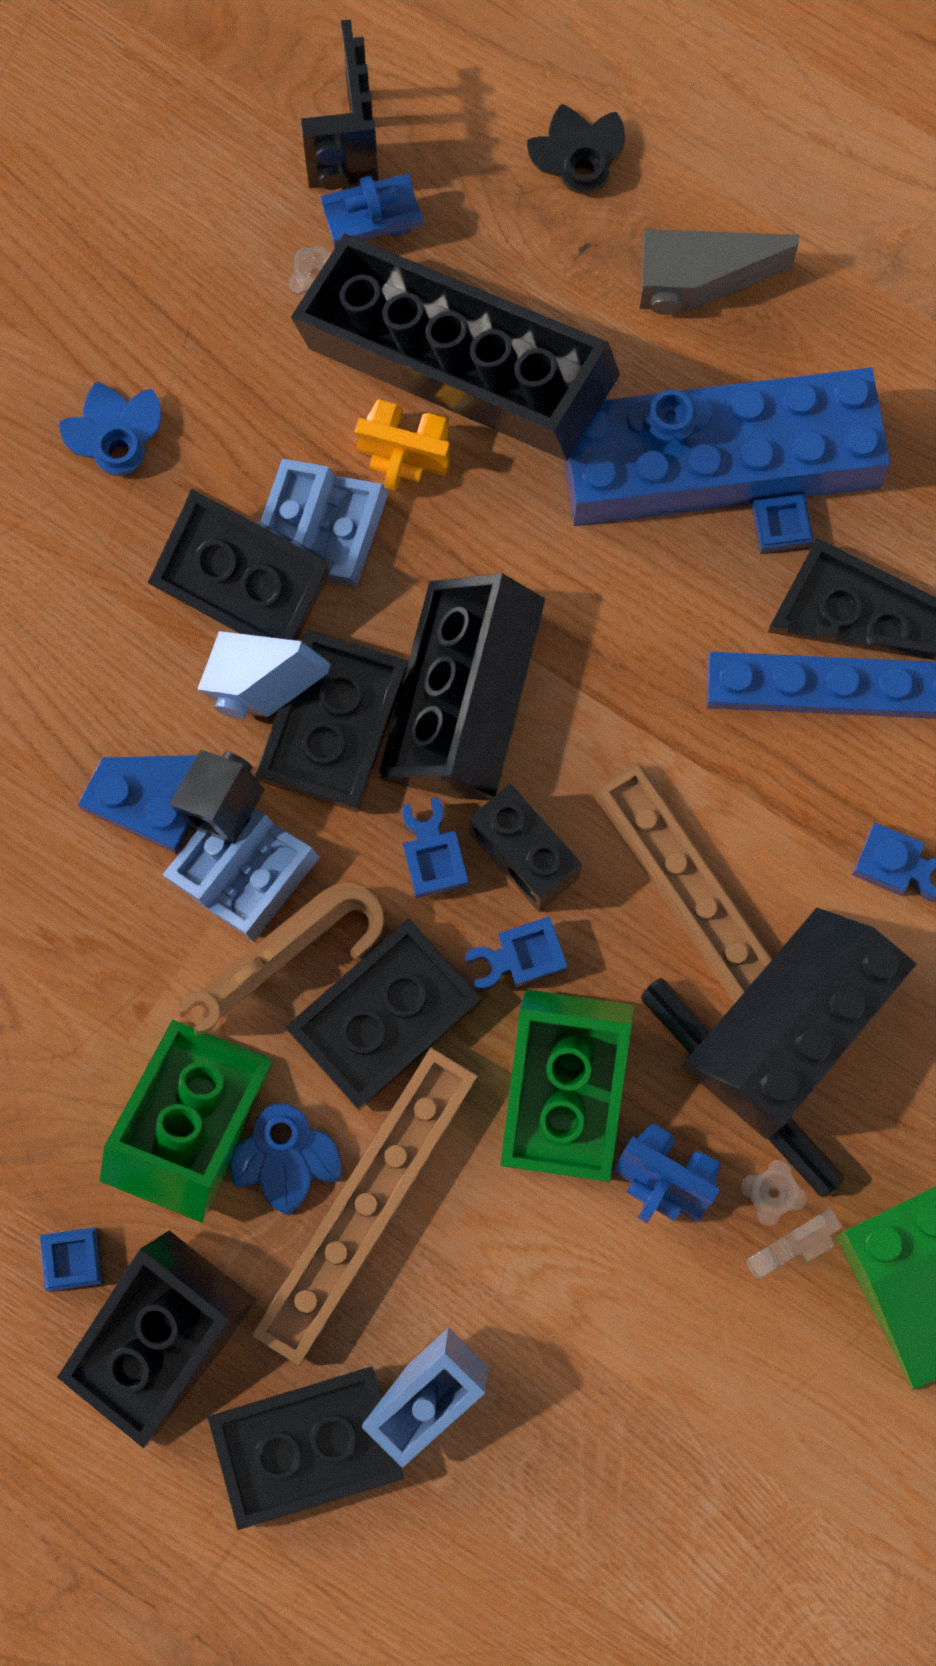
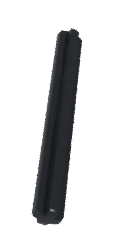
(788, 1140)

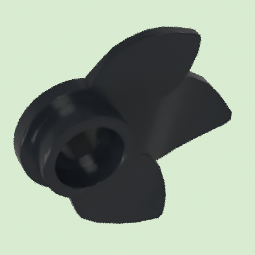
(576, 145)

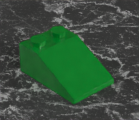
(566, 1085)
(184, 1121)
(897, 1274)

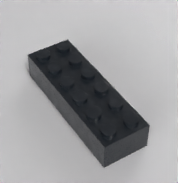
(457, 346)

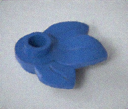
(110, 424)
(287, 1165)

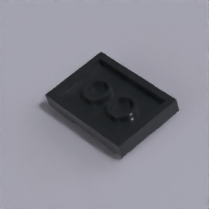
(239, 570)
(334, 729)
(383, 1014)
(301, 1448)

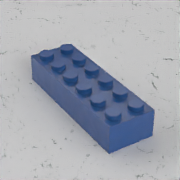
(745, 445)

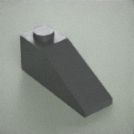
(700, 266)

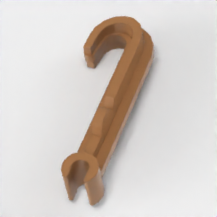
(283, 946)

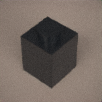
(218, 795)

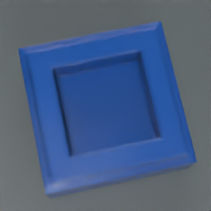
(782, 523)
(71, 1259)

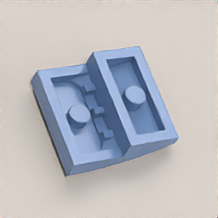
(326, 514)
(245, 879)

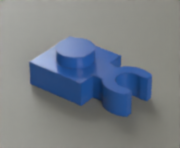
(434, 857)
(894, 862)
(526, 953)

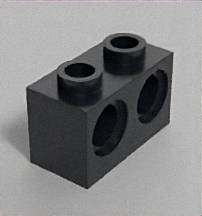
(524, 847)

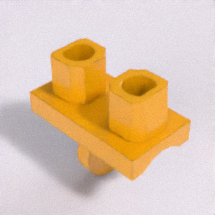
(400, 451)

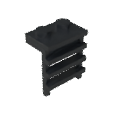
(343, 146)

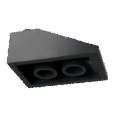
(155, 1336)

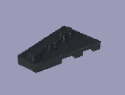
(856, 606)

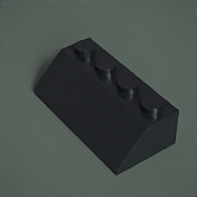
(462, 686)
(798, 1018)

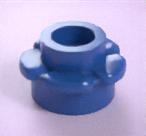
(670, 402)

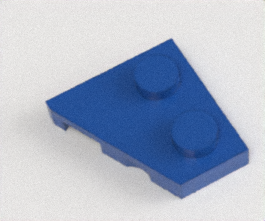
(137, 796)

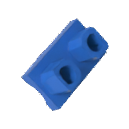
(372, 209)
(663, 1182)

